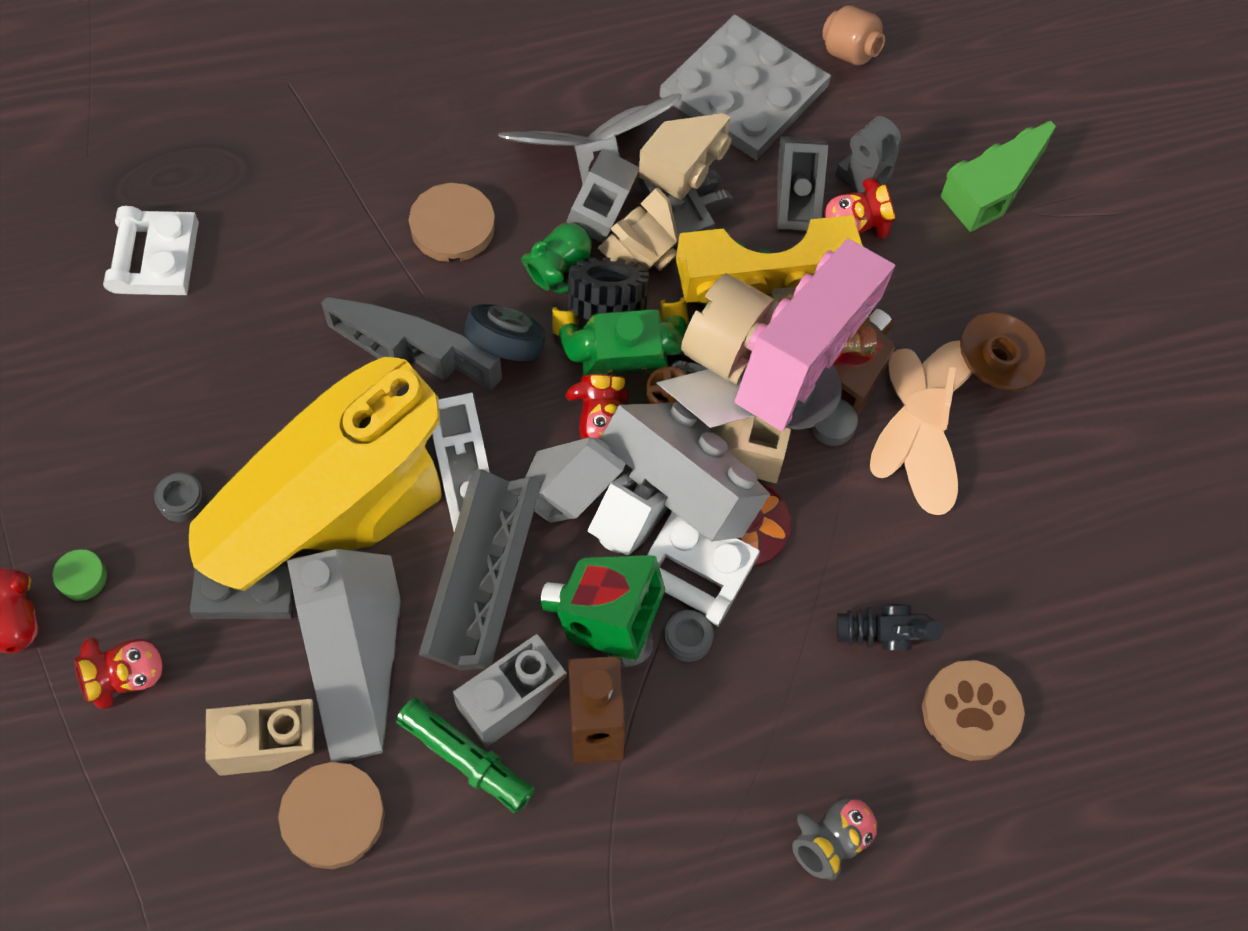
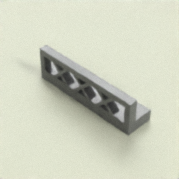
(477, 569)

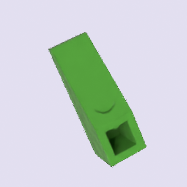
(988, 184)

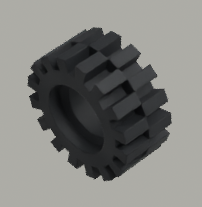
(607, 287)

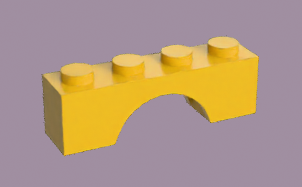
(711, 253)

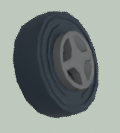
(504, 332)

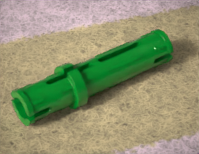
(480, 766)

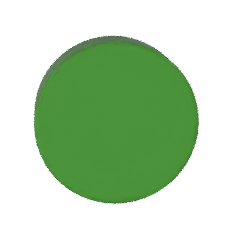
(79, 575)

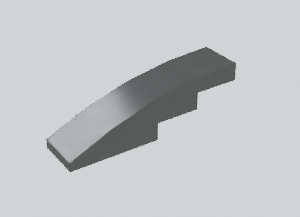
(410, 337)

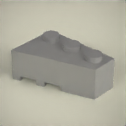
(688, 466)

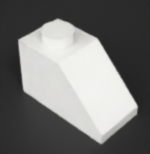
(628, 514)

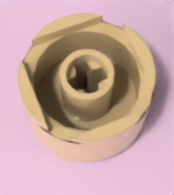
(725, 326)

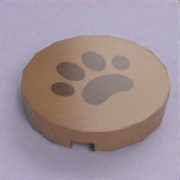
(973, 710)

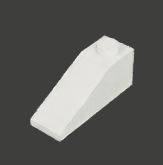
(458, 448)

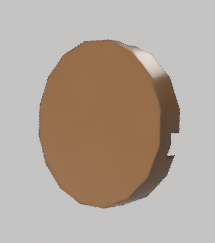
(452, 222)
(331, 815)

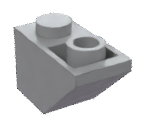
(603, 195)
(572, 477)
(509, 690)

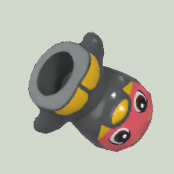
(840, 835)

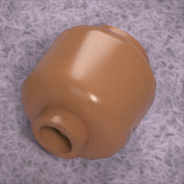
(853, 35)

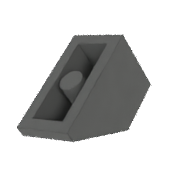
(800, 181)

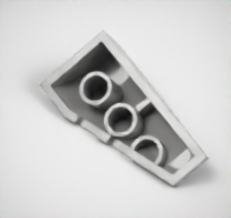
(349, 630)

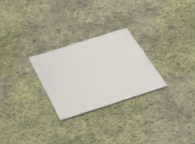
(707, 397)

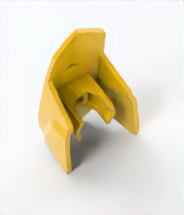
(326, 478)

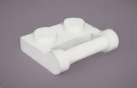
(166, 252)
(720, 562)

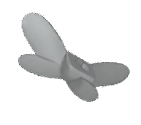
(601, 138)

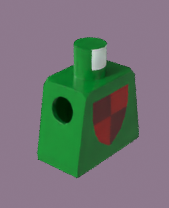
(608, 603)

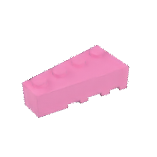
(810, 331)

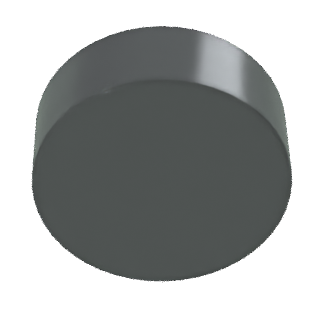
(838, 427)
(180, 497)
(688, 636)

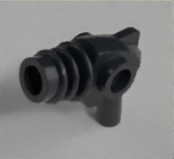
(893, 627)

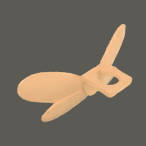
(917, 430)

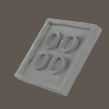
(750, 81)

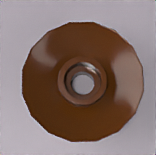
(1002, 351)

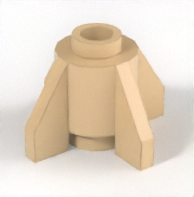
(644, 235)

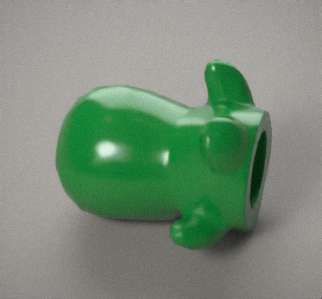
(556, 255)

